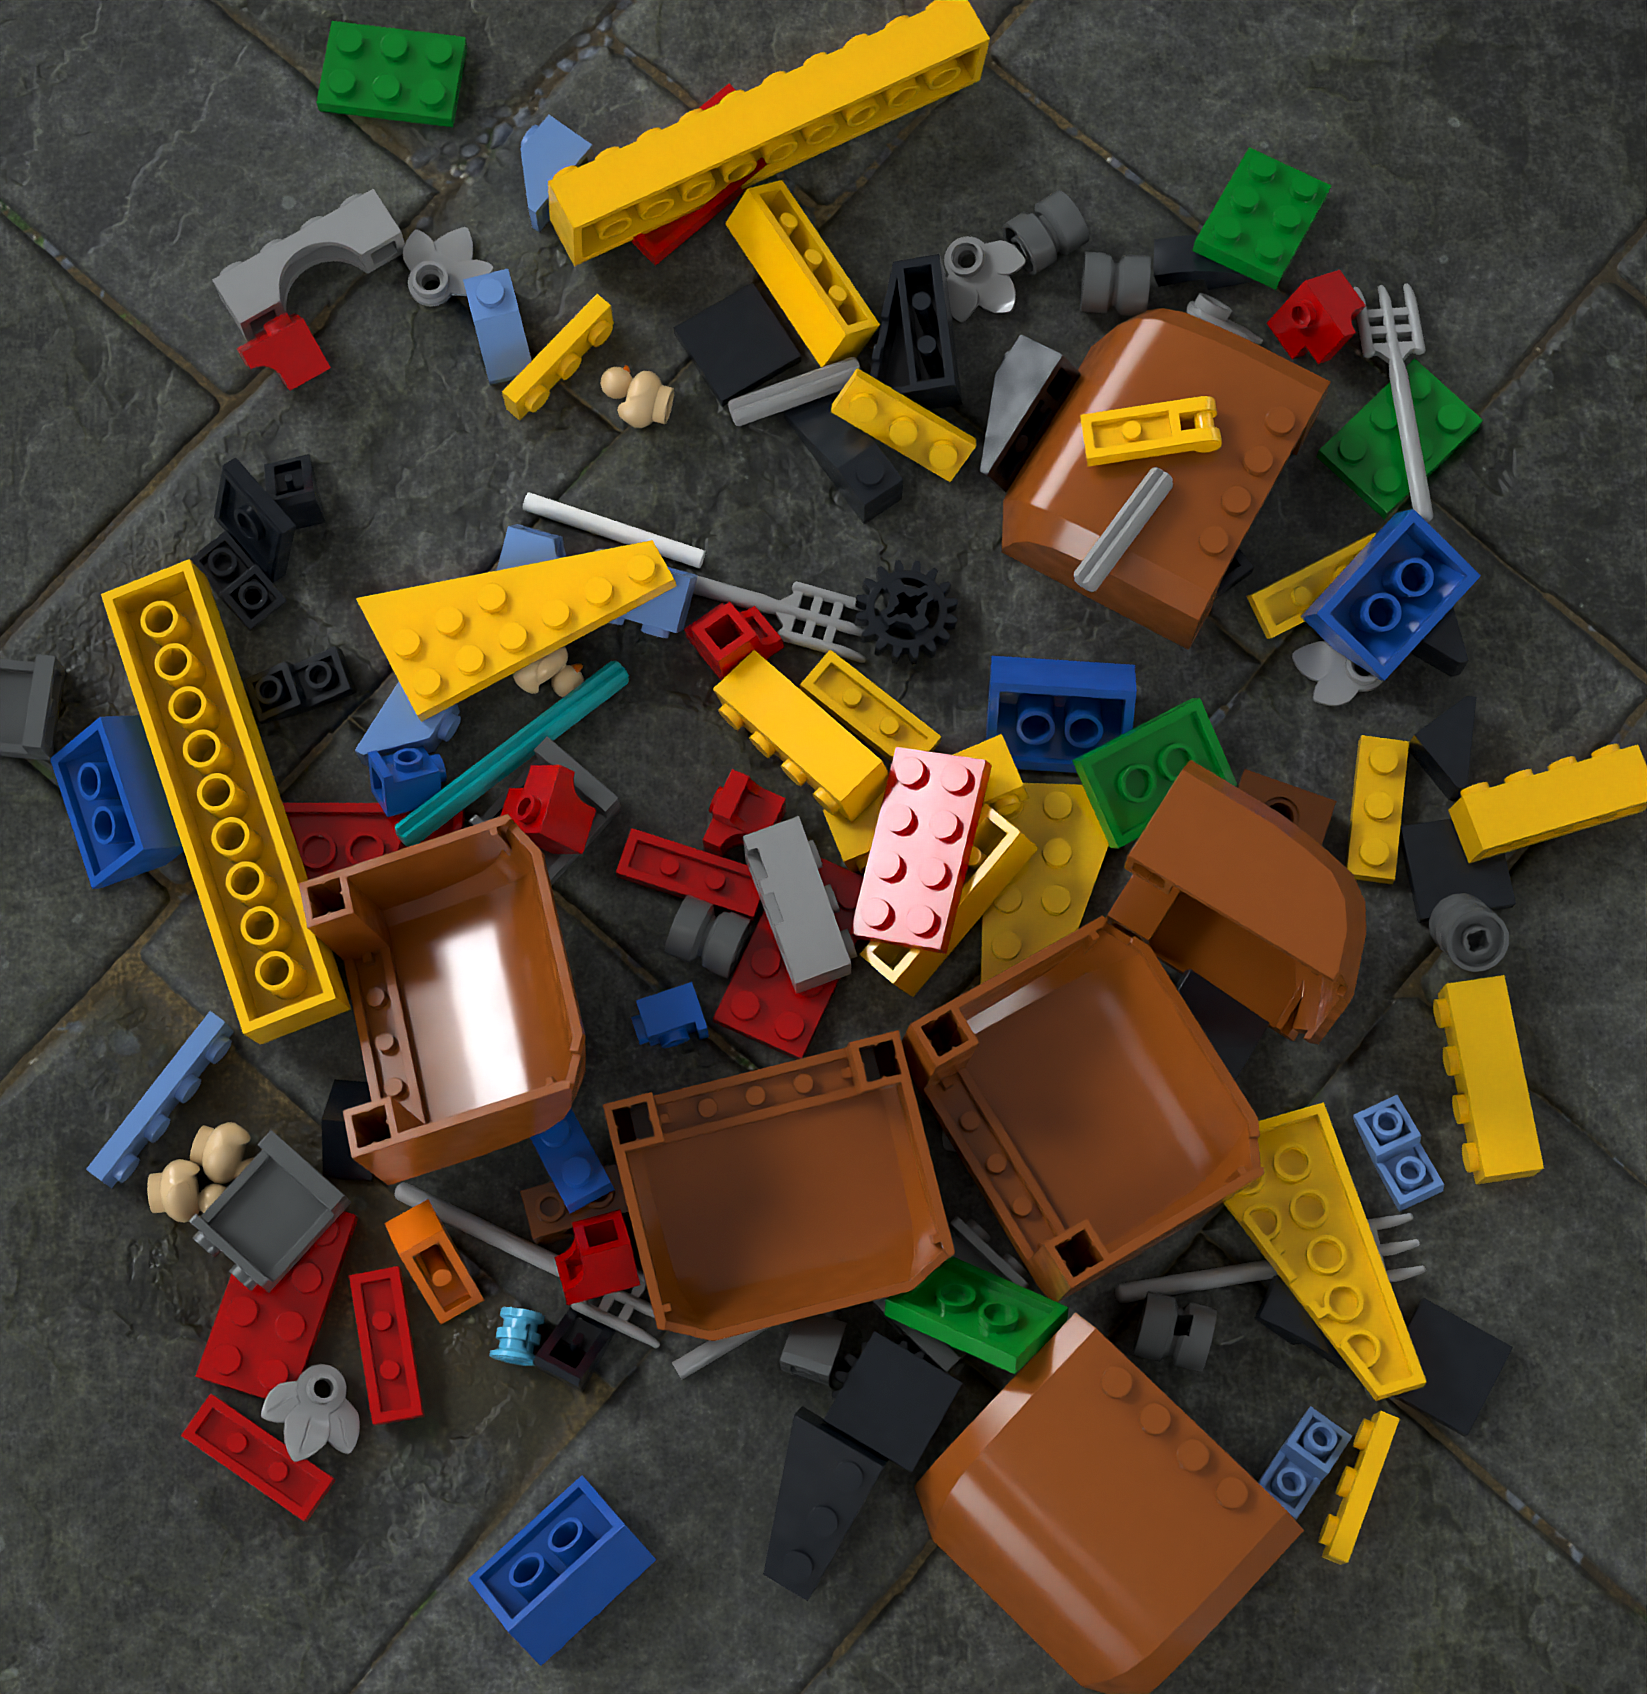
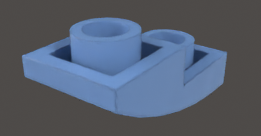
(1397, 1153)
(1304, 1461)

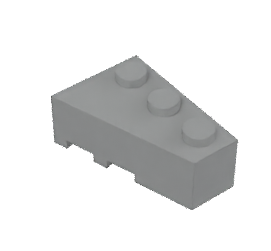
(798, 904)

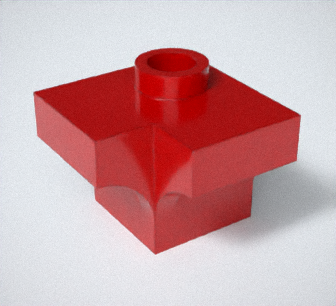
(1317, 317)
(288, 349)
(729, 636)
(551, 810)
(738, 811)
(598, 1259)

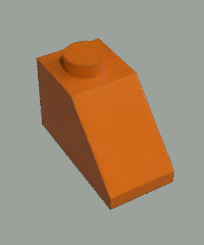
(433, 1261)

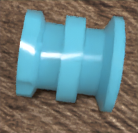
(518, 1336)

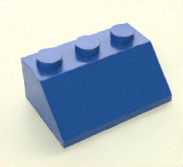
(1391, 594)
(1058, 708)
(116, 801)
(561, 1570)

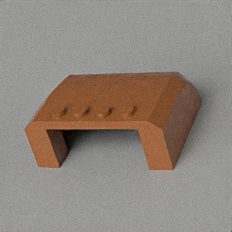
(1188, 543)
(1245, 904)
(453, 997)
(1085, 1105)
(781, 1190)
(1101, 1515)

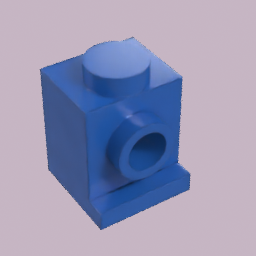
(405, 778)
(669, 1017)

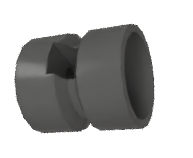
(1051, 229)
(1115, 284)
(1469, 932)
(702, 934)
(1156, 1329)

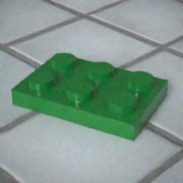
(392, 74)
(1261, 218)
(1369, 447)
(1137, 769)
(979, 1314)

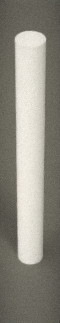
(611, 529)

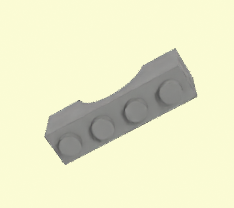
(354, 234)

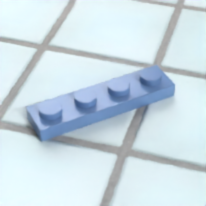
(150, 1115)

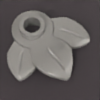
(443, 261)
(986, 281)
(1217, 313)
(1333, 672)
(312, 1419)

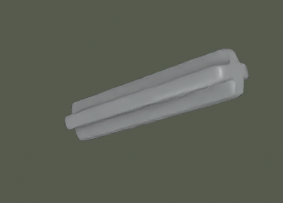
(792, 392)
(1123, 529)

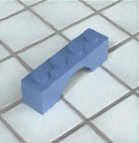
(658, 616)

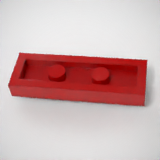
(688, 871)
(386, 1346)
(257, 1457)

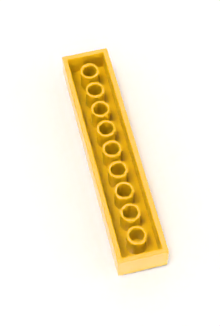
(781, 120)
(224, 801)

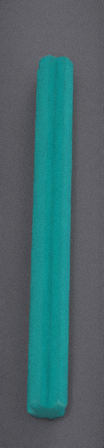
(511, 754)

